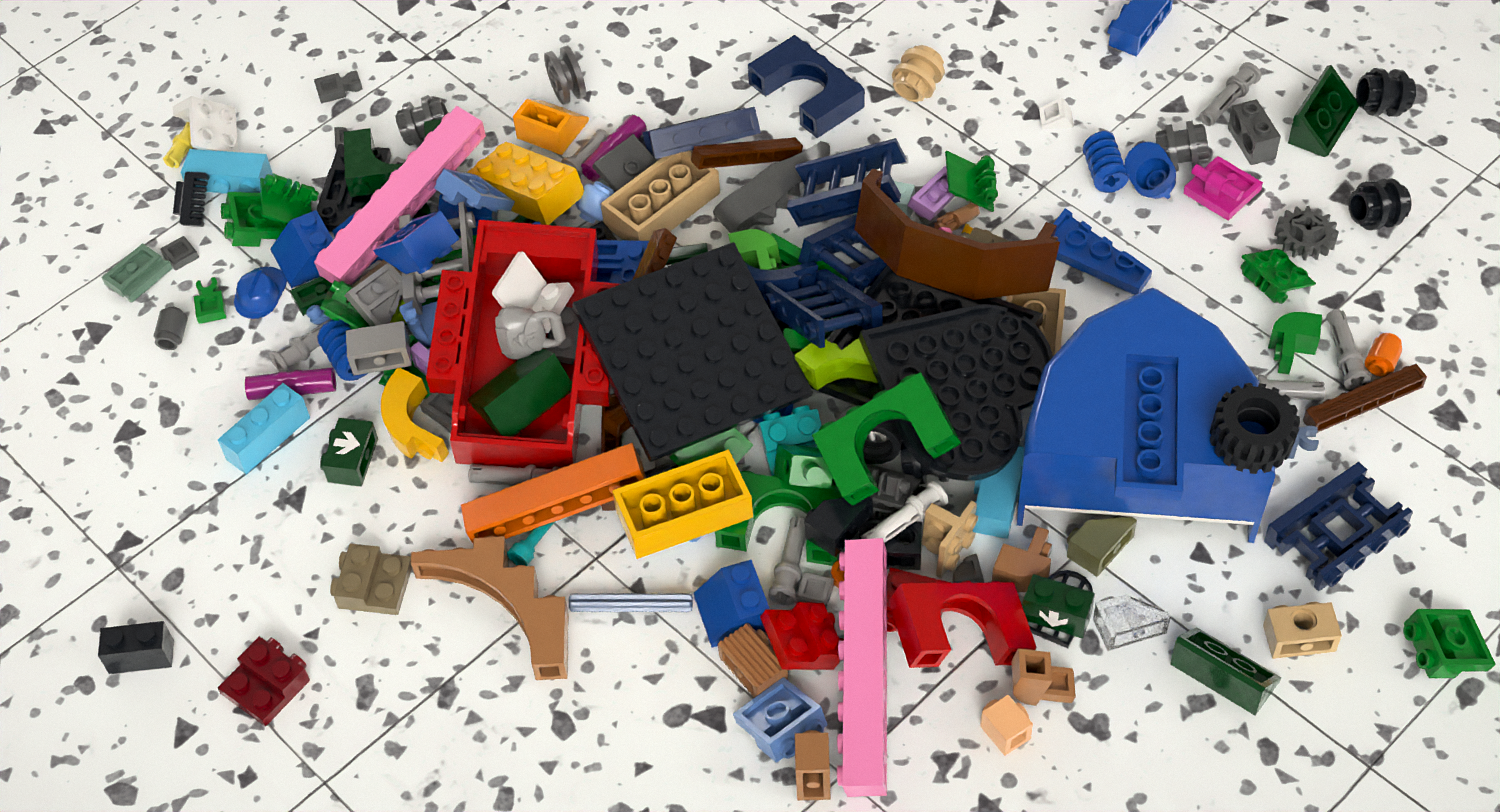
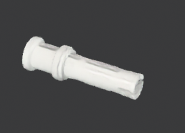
(912, 511)

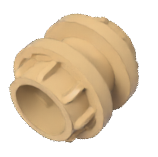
(918, 73)

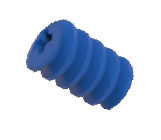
(1105, 162)
(333, 343)

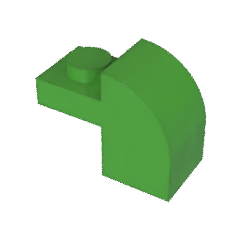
(757, 248)

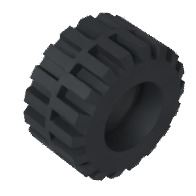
(1250, 449)

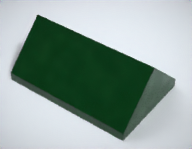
(1323, 114)
(522, 393)
(1223, 670)

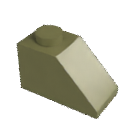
(1099, 542)

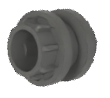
(411, 119)
(1184, 144)

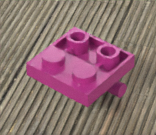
(1222, 187)

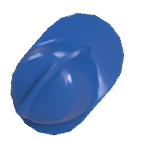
(1150, 170)
(259, 292)

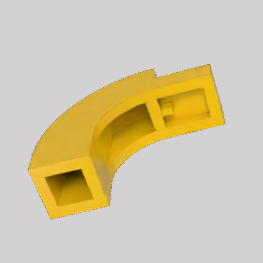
(398, 404)

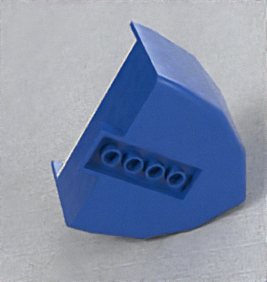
(1130, 420)

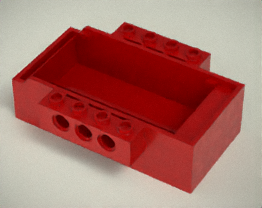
(468, 353)

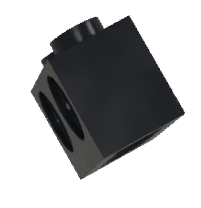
(901, 555)

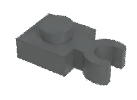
(334, 87)

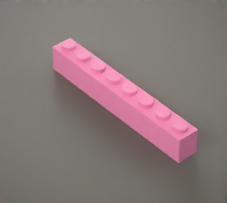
(401, 195)
(865, 669)

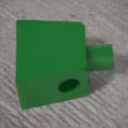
(805, 466)

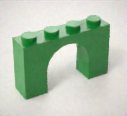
(843, 440)
(774, 492)

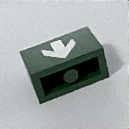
(349, 452)
(1058, 606)

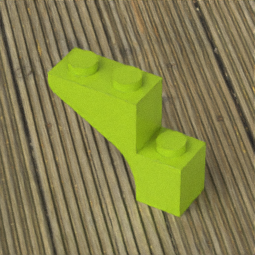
(832, 363)

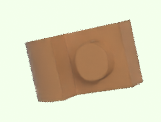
(1020, 565)
(1038, 680)

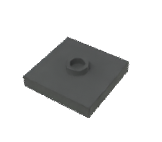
(624, 163)

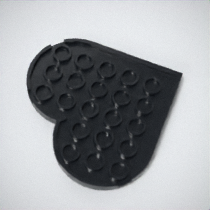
(981, 370)

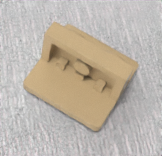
(948, 534)

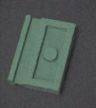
(136, 273)

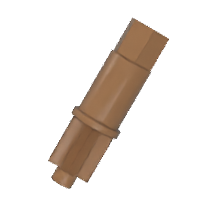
(958, 217)

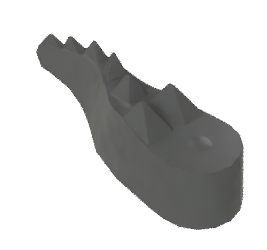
(768, 190)

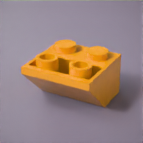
(548, 125)

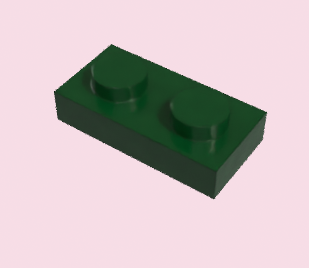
(310, 294)

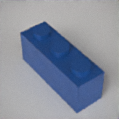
(1137, 24)

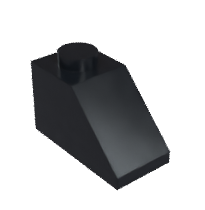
(835, 522)

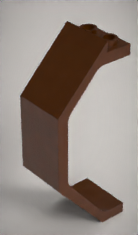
(950, 260)

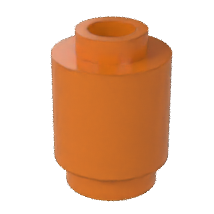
(1384, 354)

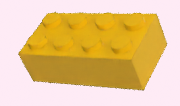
(535, 182)
(683, 504)

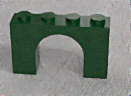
(362, 169)

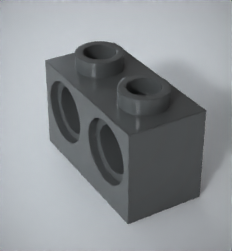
(1254, 132)

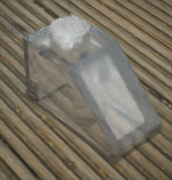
(1128, 621)

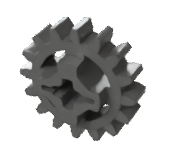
(1306, 233)

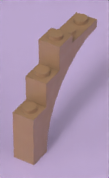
(515, 588)

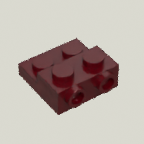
(265, 680)

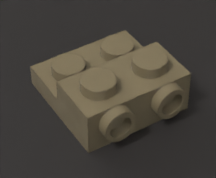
(371, 580)

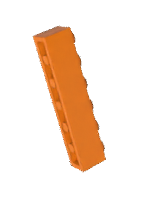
(553, 495)

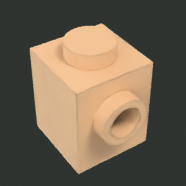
(1006, 724)

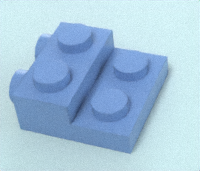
(472, 190)
(776, 717)

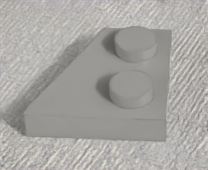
(377, 295)

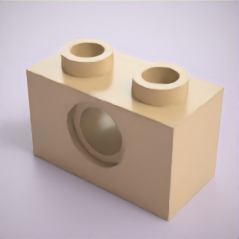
(1287, 640)

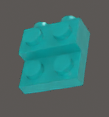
(788, 430)

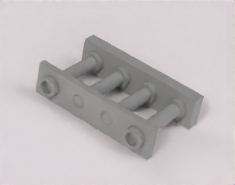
(411, 282)

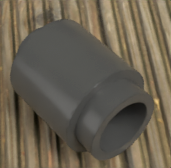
(170, 328)

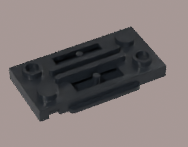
(335, 201)

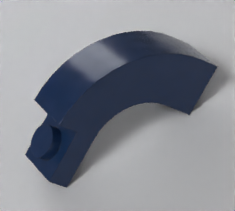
(785, 279)

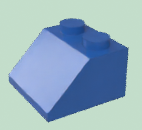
(418, 243)
(299, 246)
(731, 601)

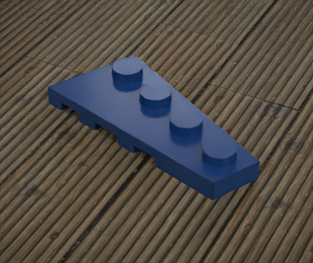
(1097, 256)

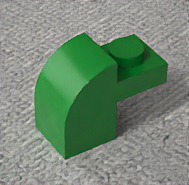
(1294, 333)

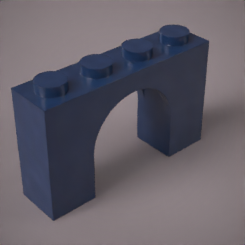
(797, 61)

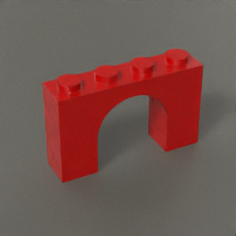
(990, 605)

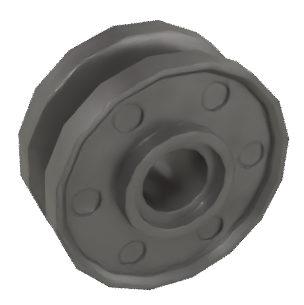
(565, 74)

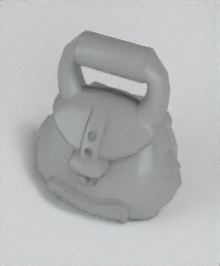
(523, 333)

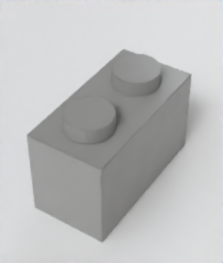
(378, 348)

